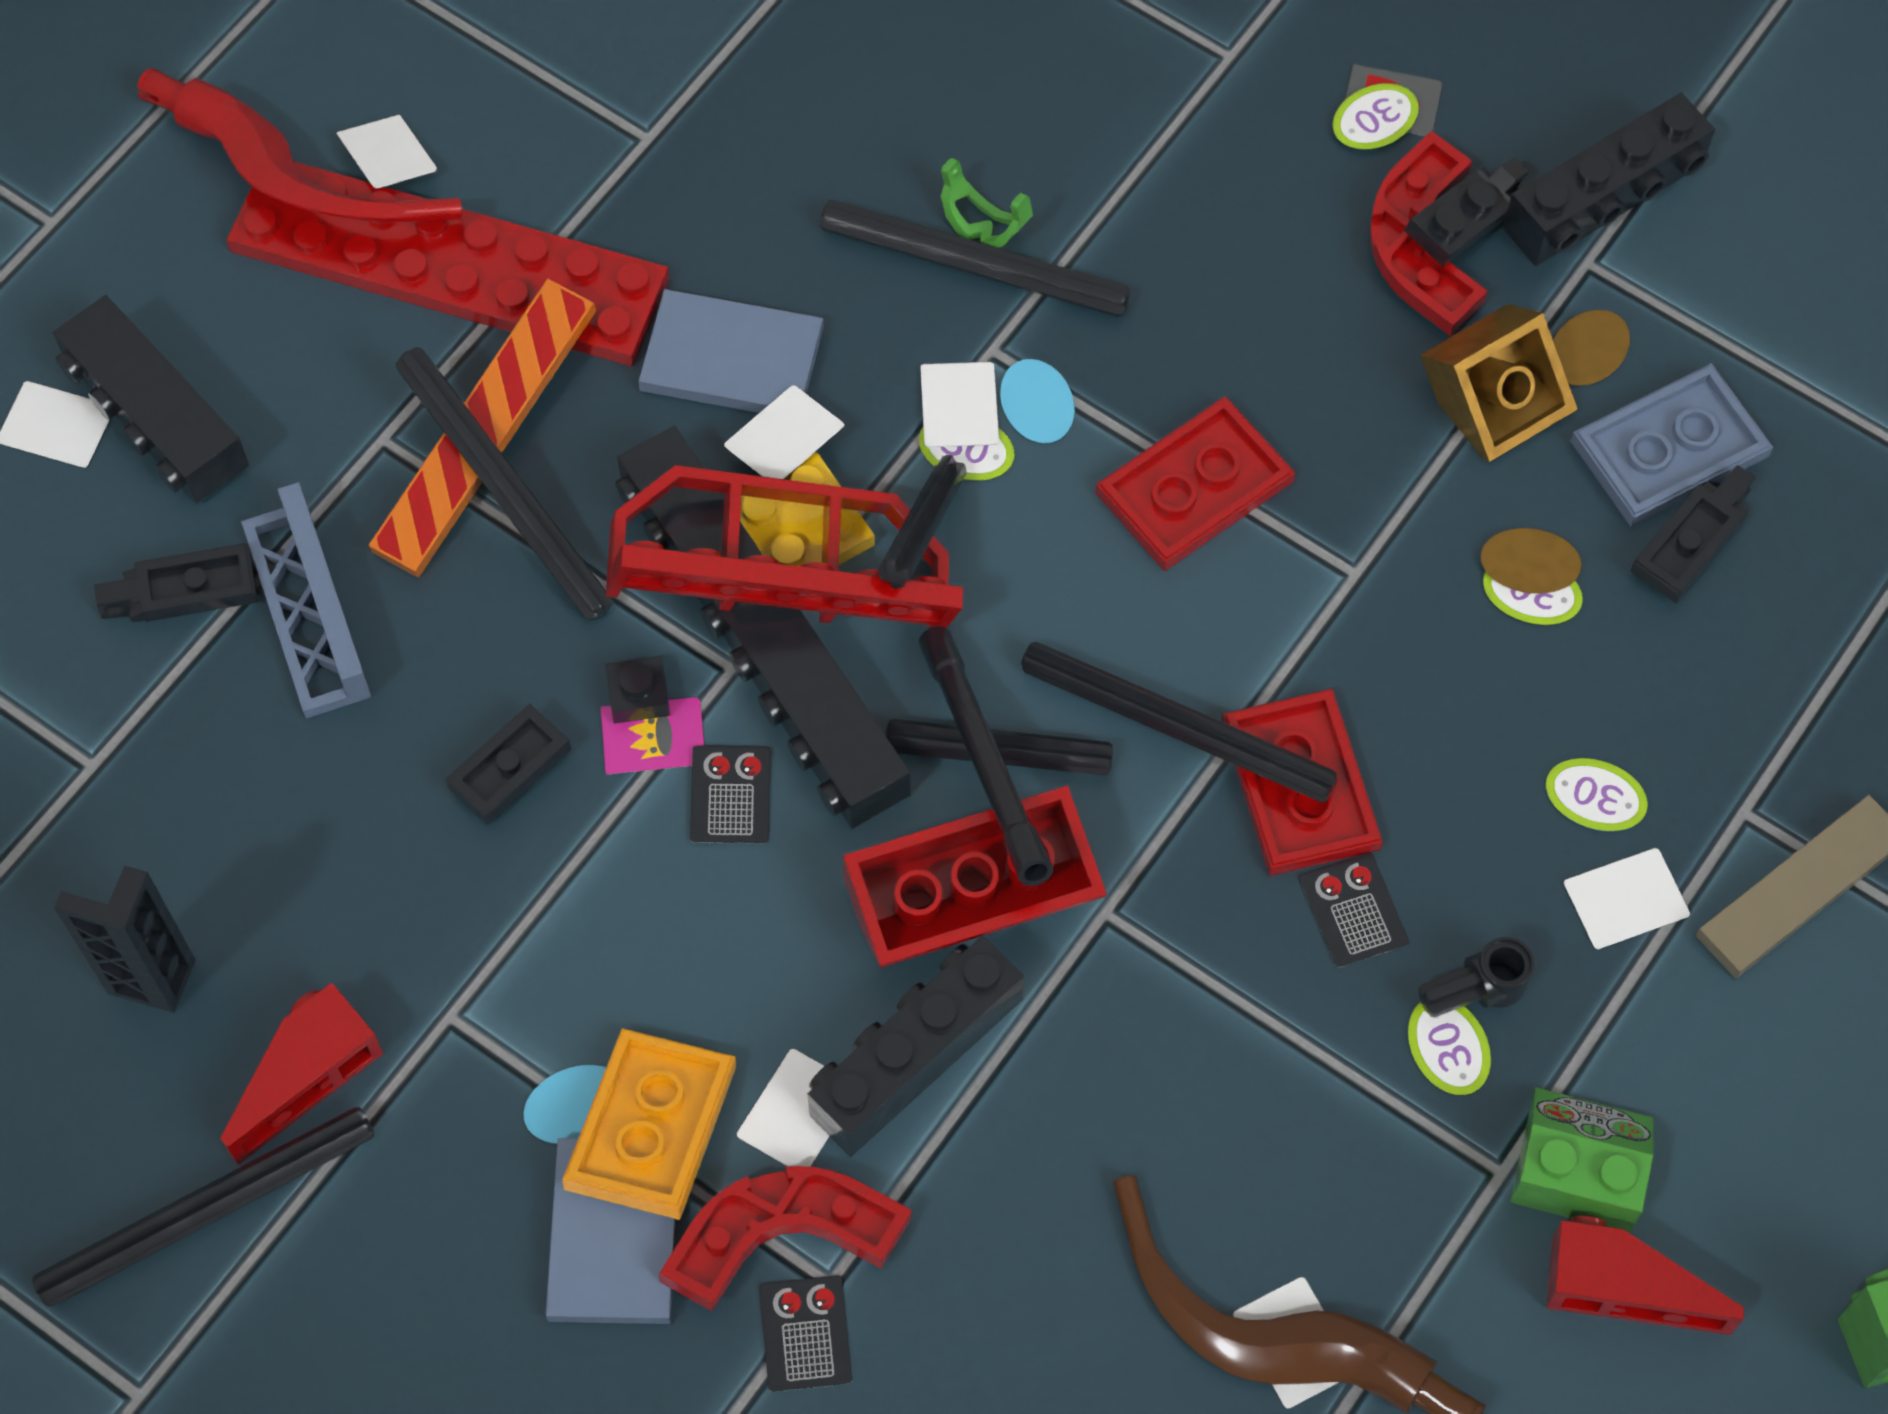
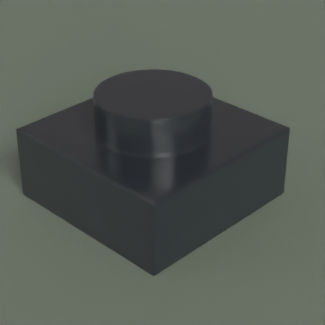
(637, 689)

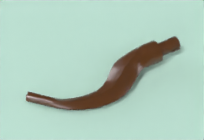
(1291, 1347)

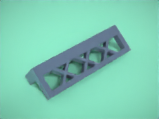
(321, 590)

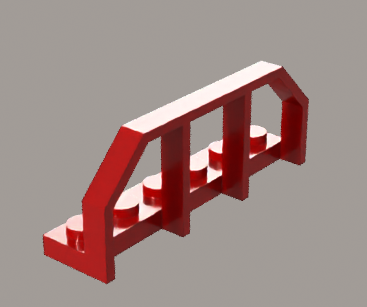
(760, 577)

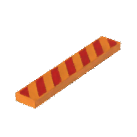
(500, 406)

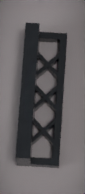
(131, 941)

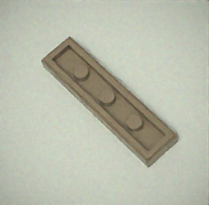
(1798, 888)

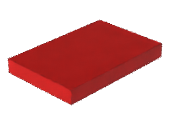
(1195, 483)
(1290, 825)

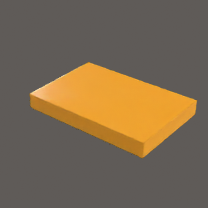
(649, 1124)

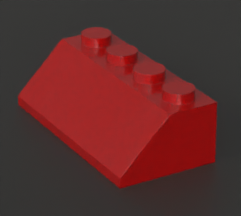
(961, 882)

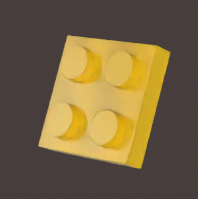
(795, 530)

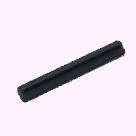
(922, 522)
(1015, 747)

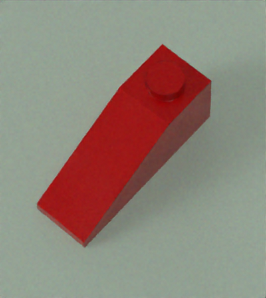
(307, 1061)
(1622, 1278)

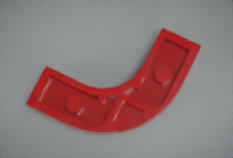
(1416, 181)
(777, 1204)

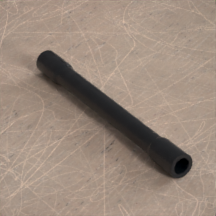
(1020, 836)

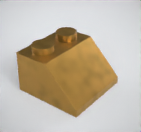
(1500, 380)

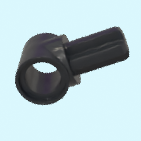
(1478, 982)

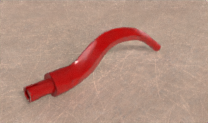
(264, 155)

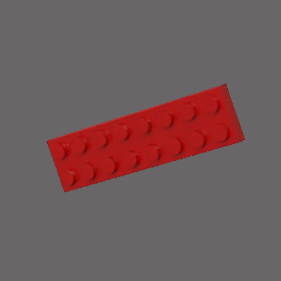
(457, 266)

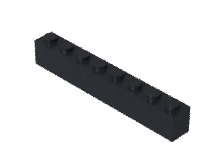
(775, 649)

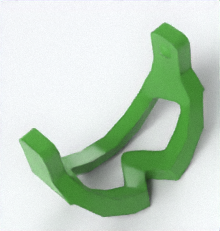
(957, 187)

